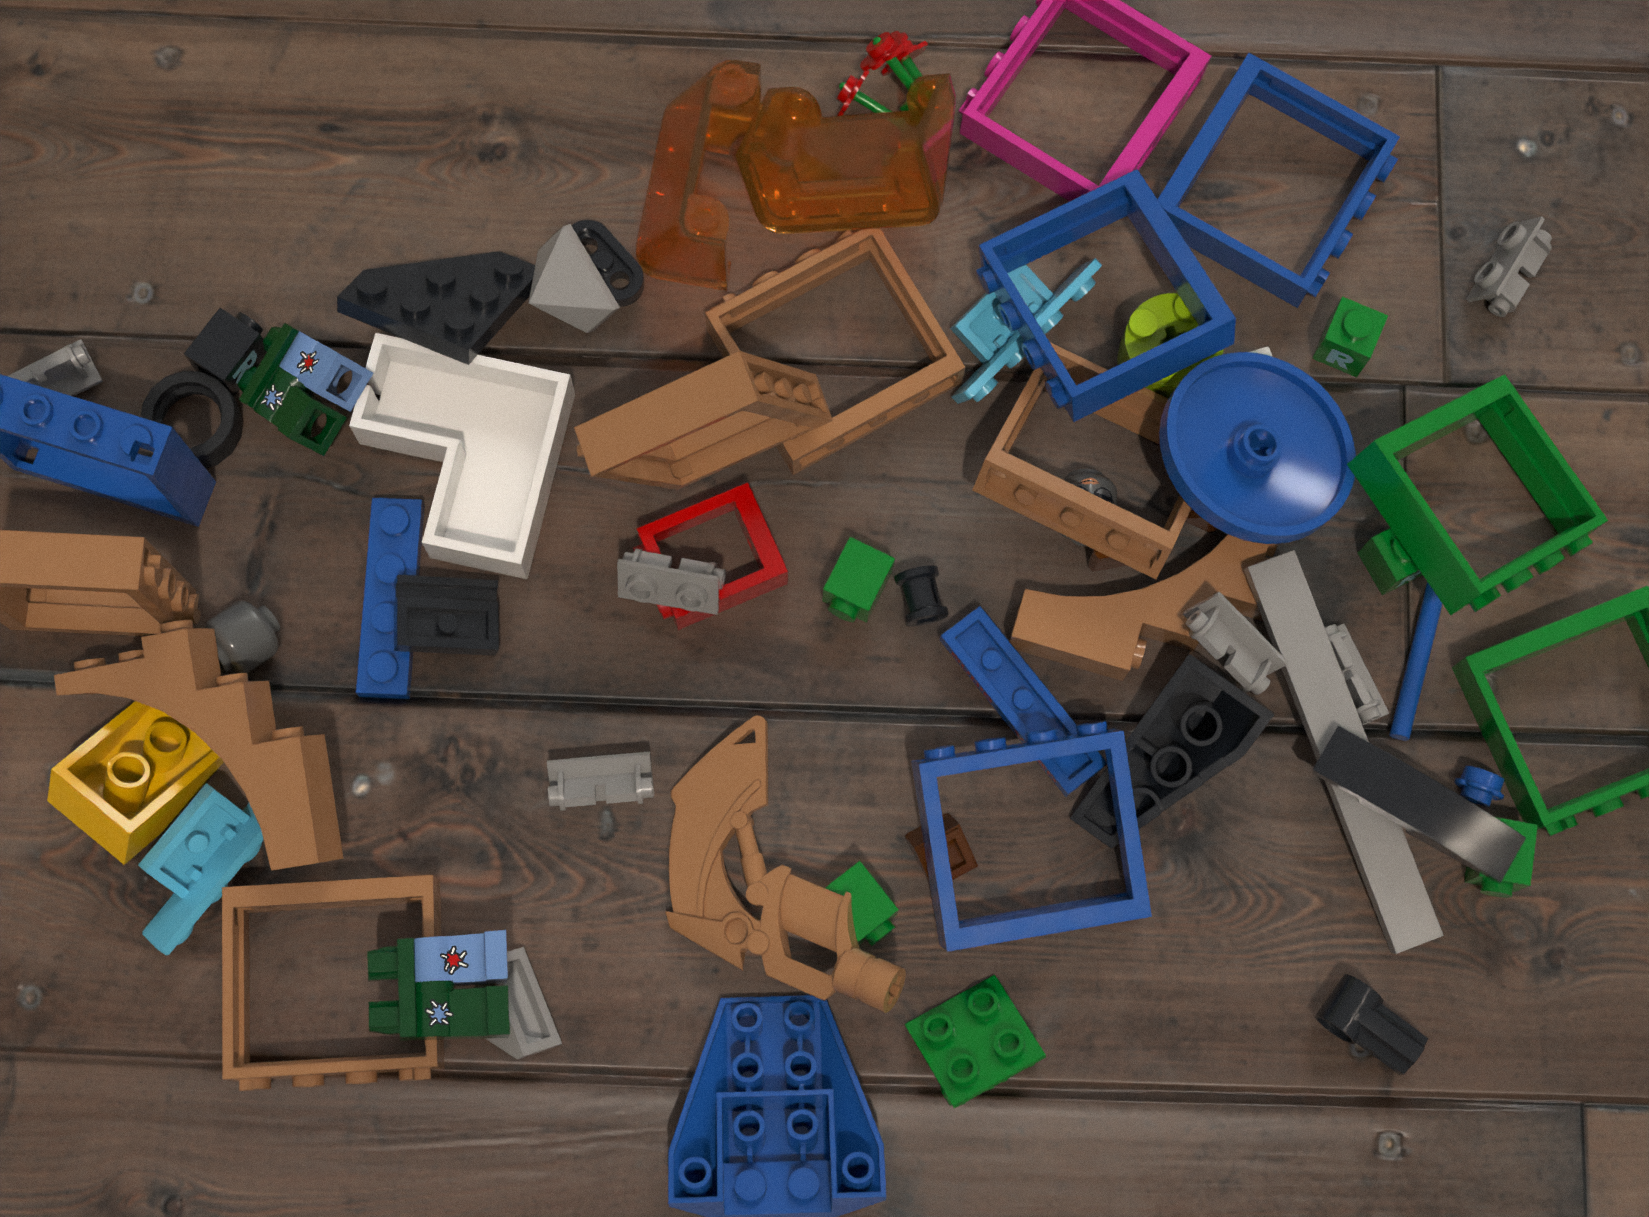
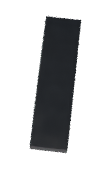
(1419, 804)

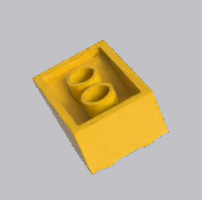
(131, 779)

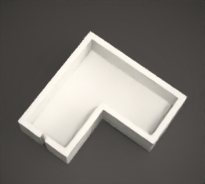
(492, 429)

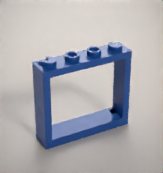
(1315, 112)
(1072, 221)
(98, 451)
(1042, 920)

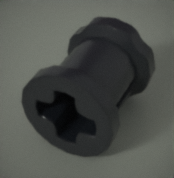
(921, 595)

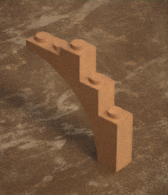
(1105, 630)
(278, 770)

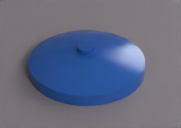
(1257, 448)

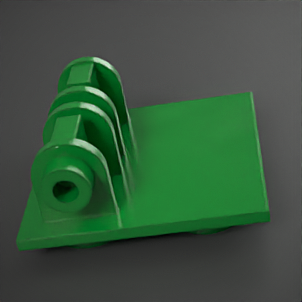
(975, 1041)

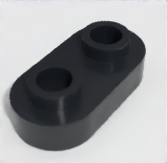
(612, 261)

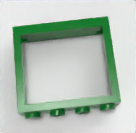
(1531, 457)
(1471, 677)

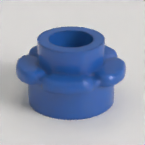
(1480, 786)

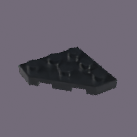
(441, 303)

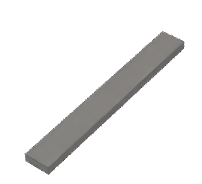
(1324, 705)

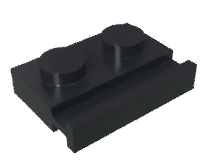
(446, 615)

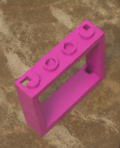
(1121, 23)

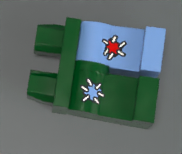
(290, 376)
(426, 987)

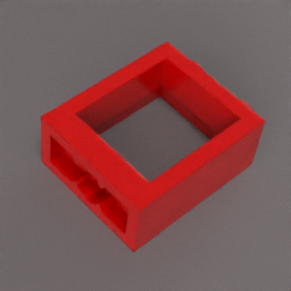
(743, 503)

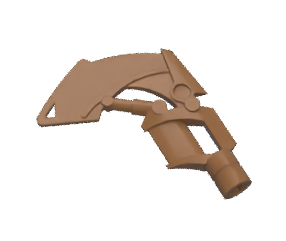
(712, 806)

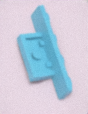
(991, 340)
(196, 861)

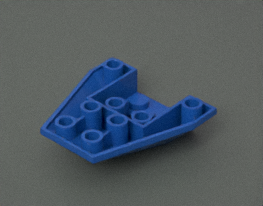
(775, 1118)

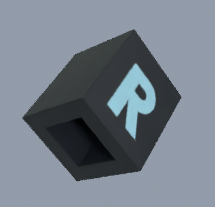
(227, 348)

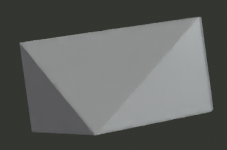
(570, 284)
(529, 1017)

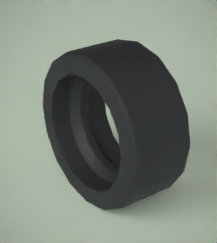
(190, 383)

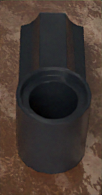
(1358, 1016)

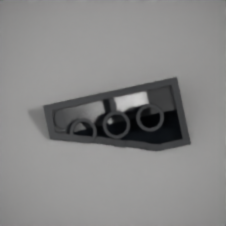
(1180, 743)

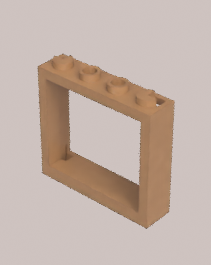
(810, 272)
(703, 422)
(1068, 507)
(89, 585)
(236, 906)

